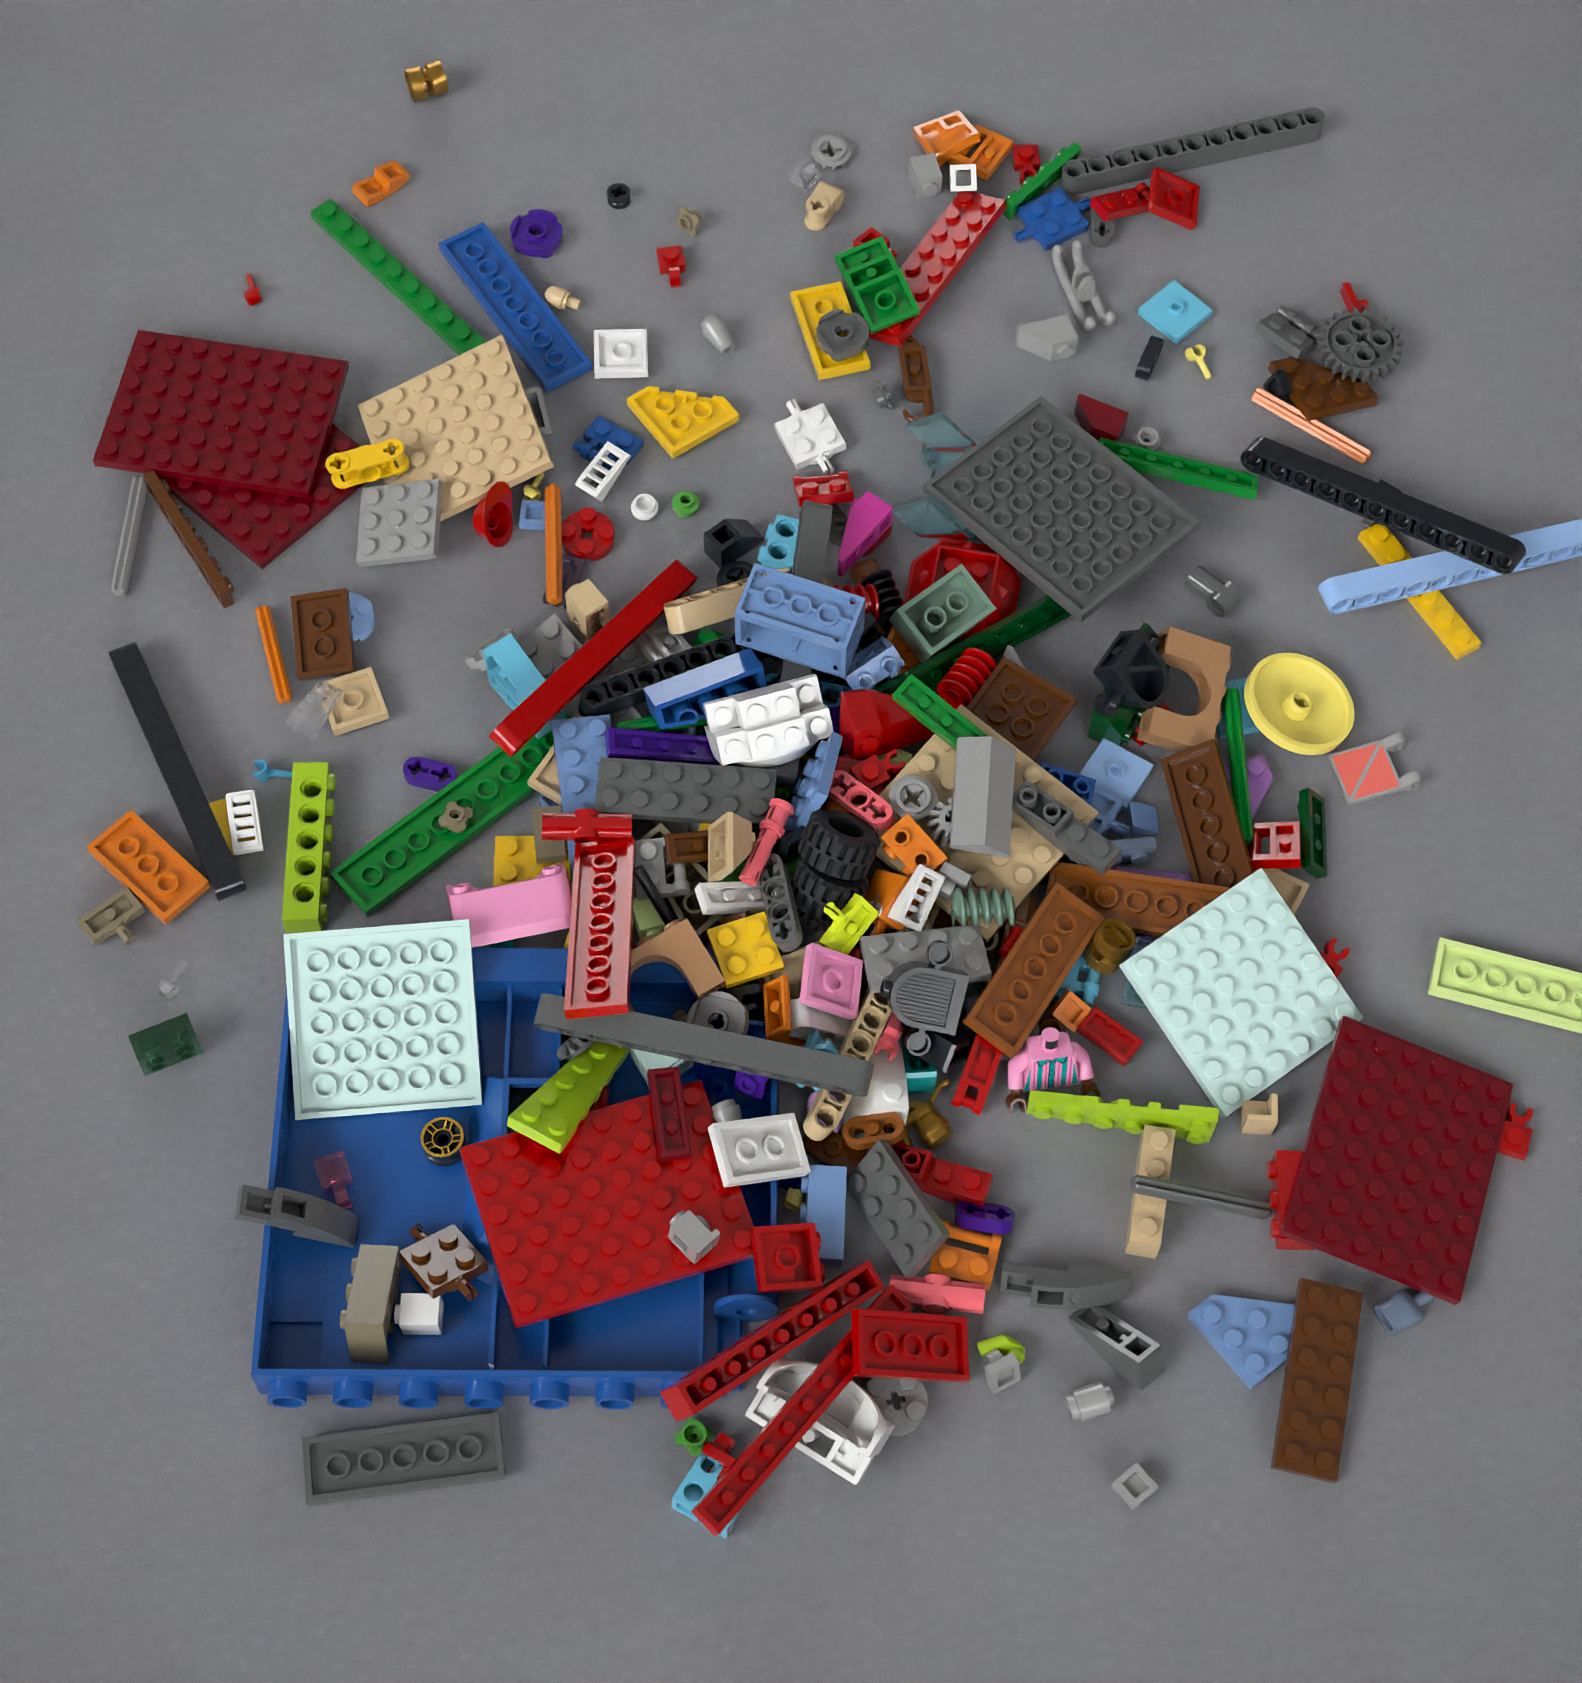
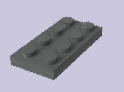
(896, 1208)

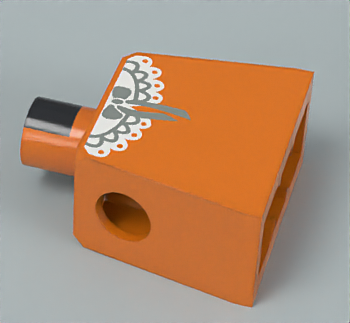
(882, 894)

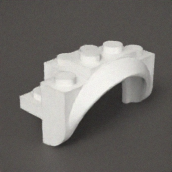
(770, 723)
(848, 1417)

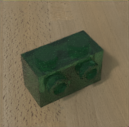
(165, 1044)

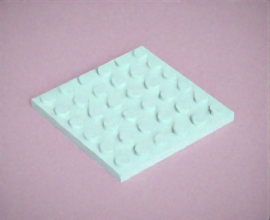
(1240, 992)
(382, 1019)

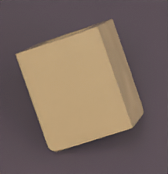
(1259, 1116)

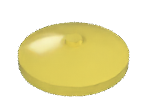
(1299, 703)

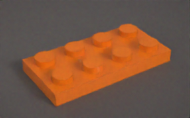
(148, 867)

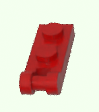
(1122, 202)
(977, 1073)

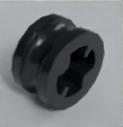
(615, 190)

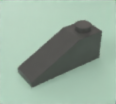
(1120, 1345)

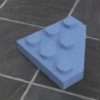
(1246, 1333)

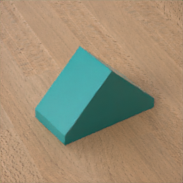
(919, 1074)

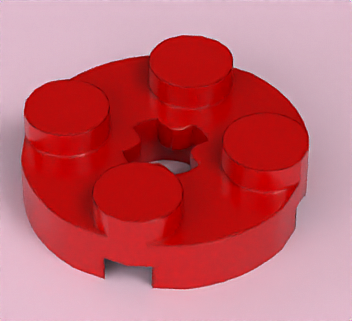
(587, 521)

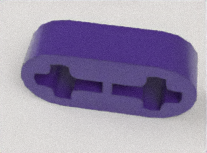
(430, 774)
(986, 1218)

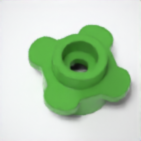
(692, 1427)

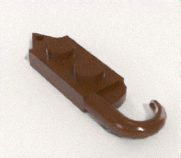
(915, 377)

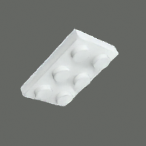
(759, 1149)

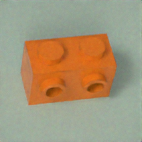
(912, 847)

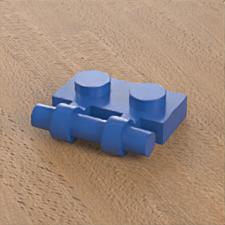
(602, 431)

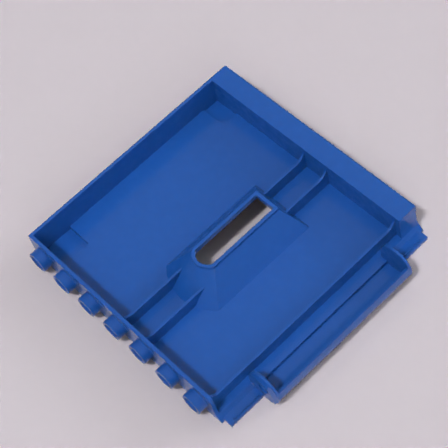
(599, 1351)

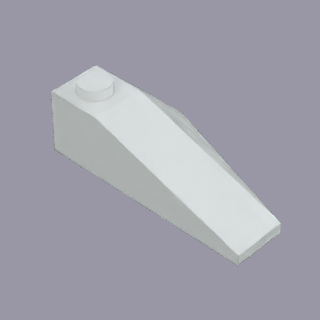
(887, 1088)

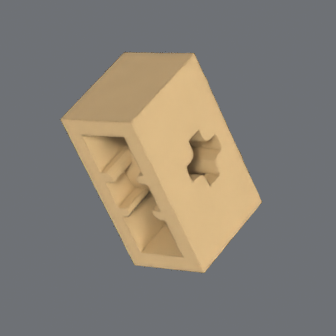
(586, 609)

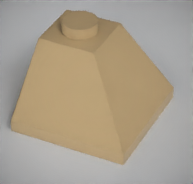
(728, 845)

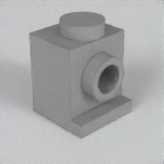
(692, 1235)

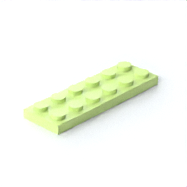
(1507, 984)

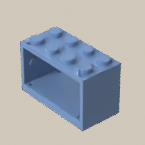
(799, 620)

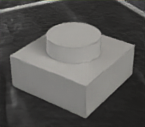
(1135, 1486)

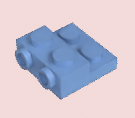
(873, 664)

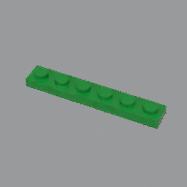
(1185, 470)

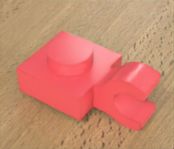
(890, 1036)

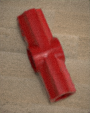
(586, 826)

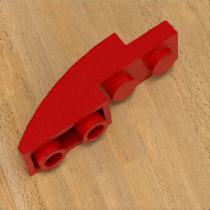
(944, 1178)

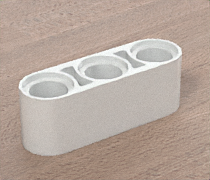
(807, 1019)

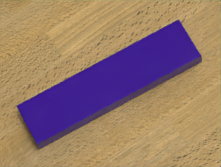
(658, 746)

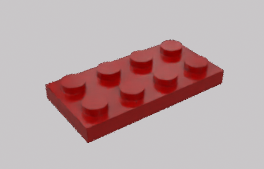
(910, 1346)

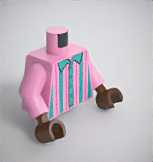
(1048, 1063)

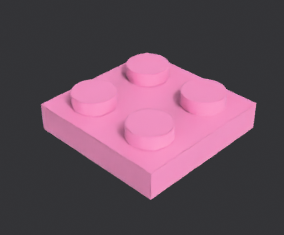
(831, 981)

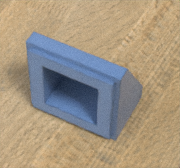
(1142, 819)

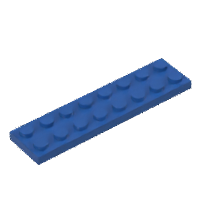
(515, 307)

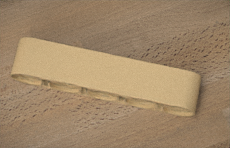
(705, 607)

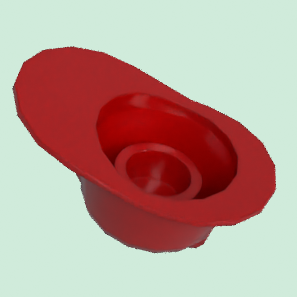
(493, 515)

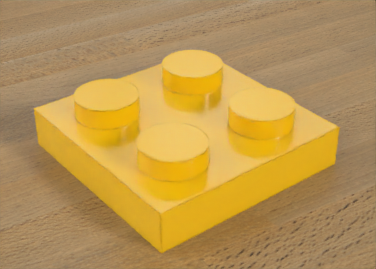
(745, 950)

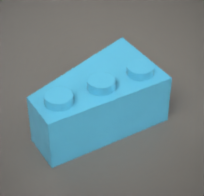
(514, 675)

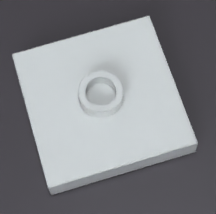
(620, 353)

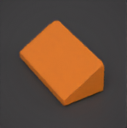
(777, 1009)

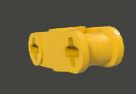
(367, 463)

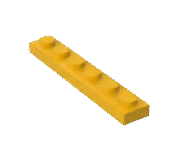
(1432, 605)

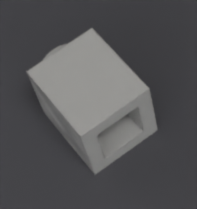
(925, 175)

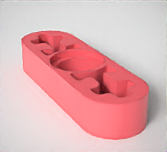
(864, 811)

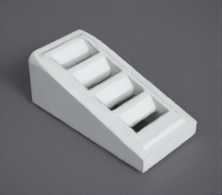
(606, 483)
(242, 804)
(903, 902)

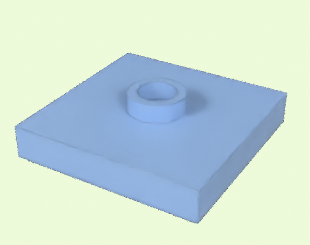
(1117, 771)

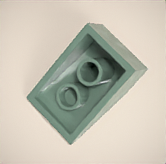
(942, 613)

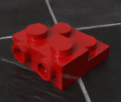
(787, 1258)

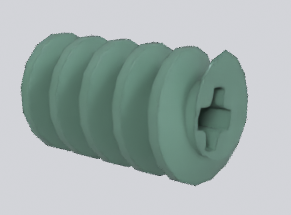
(982, 906)

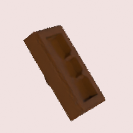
(833, 1152)

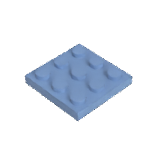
(815, 784)

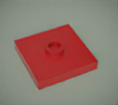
(1173, 198)

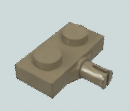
(112, 918)

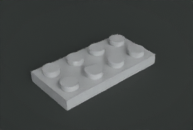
(888, 951)

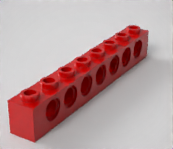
(771, 1341)

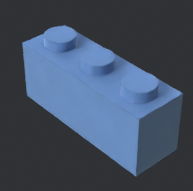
(826, 1207)

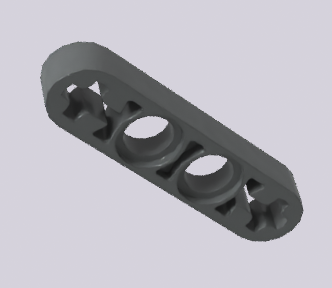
(783, 900)

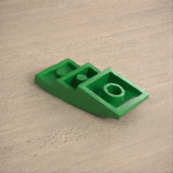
(876, 284)

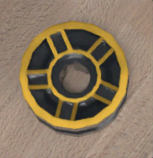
(437, 1131)

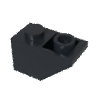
(730, 540)

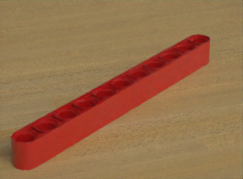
(592, 659)

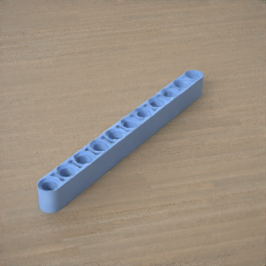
(1443, 570)

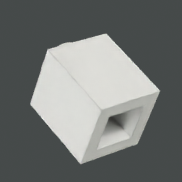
(962, 178)
(419, 1314)

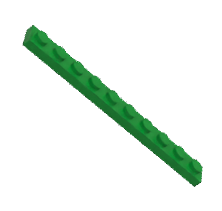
(396, 277)

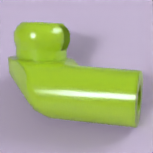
(1004, 1345)

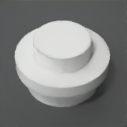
(644, 507)

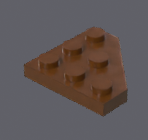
(1320, 392)

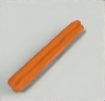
(273, 654)

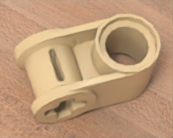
(822, 205)

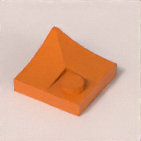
(946, 136)

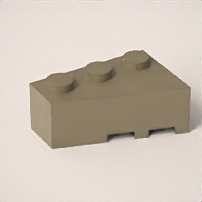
(371, 1302)

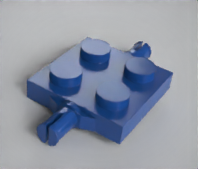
(1052, 219)

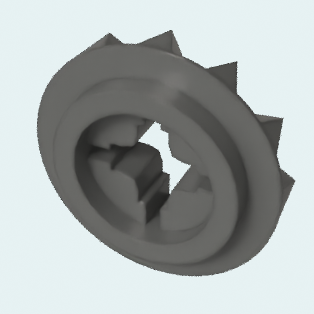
(573, 1047)

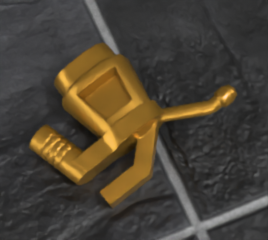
(929, 1123)

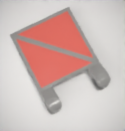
(1369, 772)

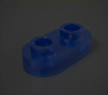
(715, 1077)

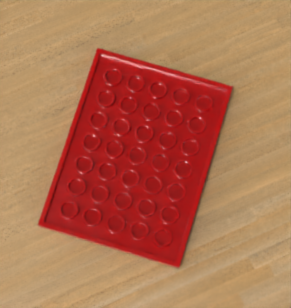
(600, 1211)

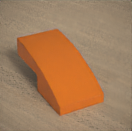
(383, 183)

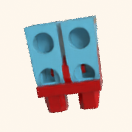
(703, 1475)

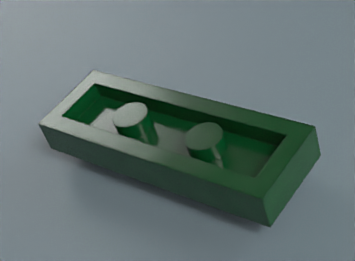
(1312, 833)

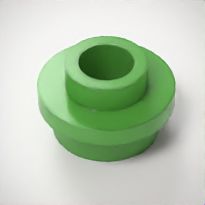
(688, 509)

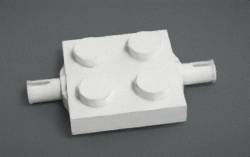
(810, 436)

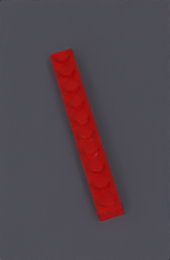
(786, 1427)

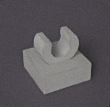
(954, 879)
(1001, 1371)

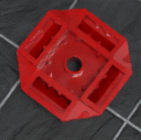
(985, 566)

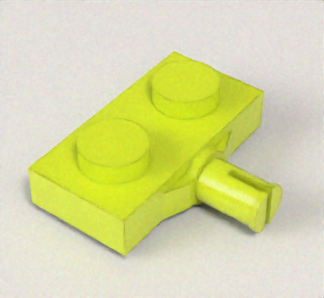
(848, 924)

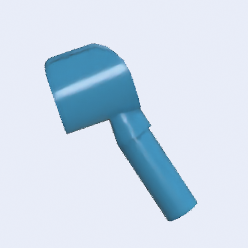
(267, 772)

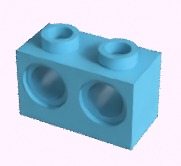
(778, 545)

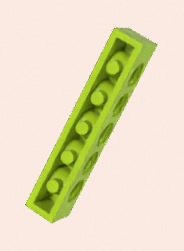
(308, 779)

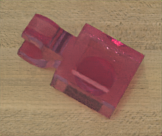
(334, 1175)

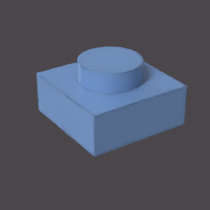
(532, 515)

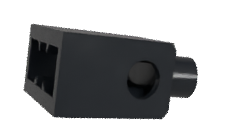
(947, 1050)

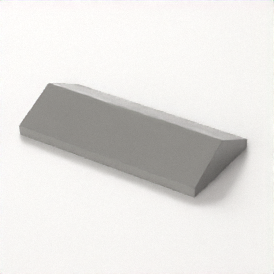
(983, 796)

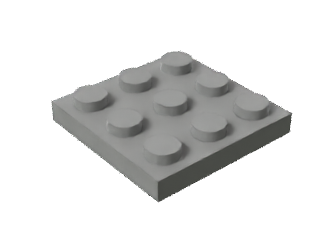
(399, 523)

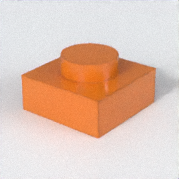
(1069, 1010)

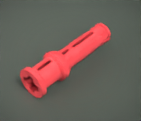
(770, 830)

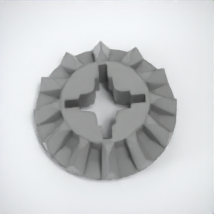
(838, 146)
(914, 785)

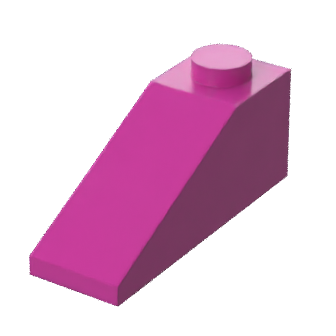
(865, 525)

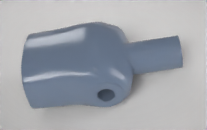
(1401, 1310)

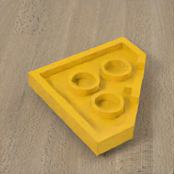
(681, 417)

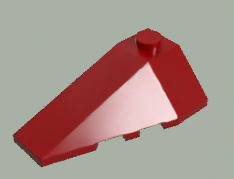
(876, 724)

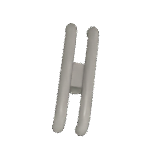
(1081, 288)

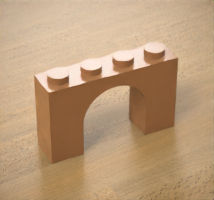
(1207, 666)
(684, 951)

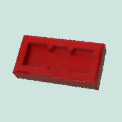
(1109, 1036)

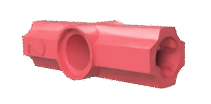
(940, 1294)

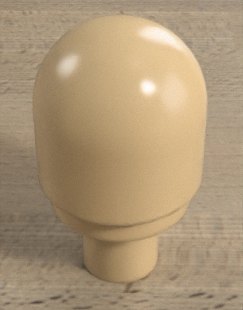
(561, 298)

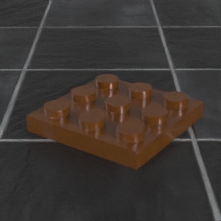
(1022, 707)

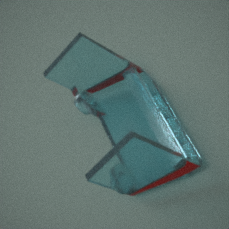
(940, 446)

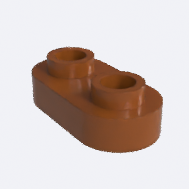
(874, 1129)

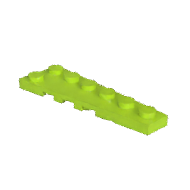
(565, 1099)
(1190, 1122)

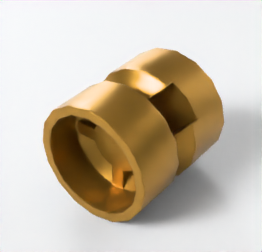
(426, 80)
(1109, 946)

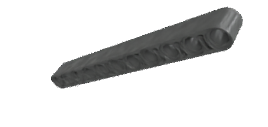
(1192, 150)
(808, 564)
(712, 1047)

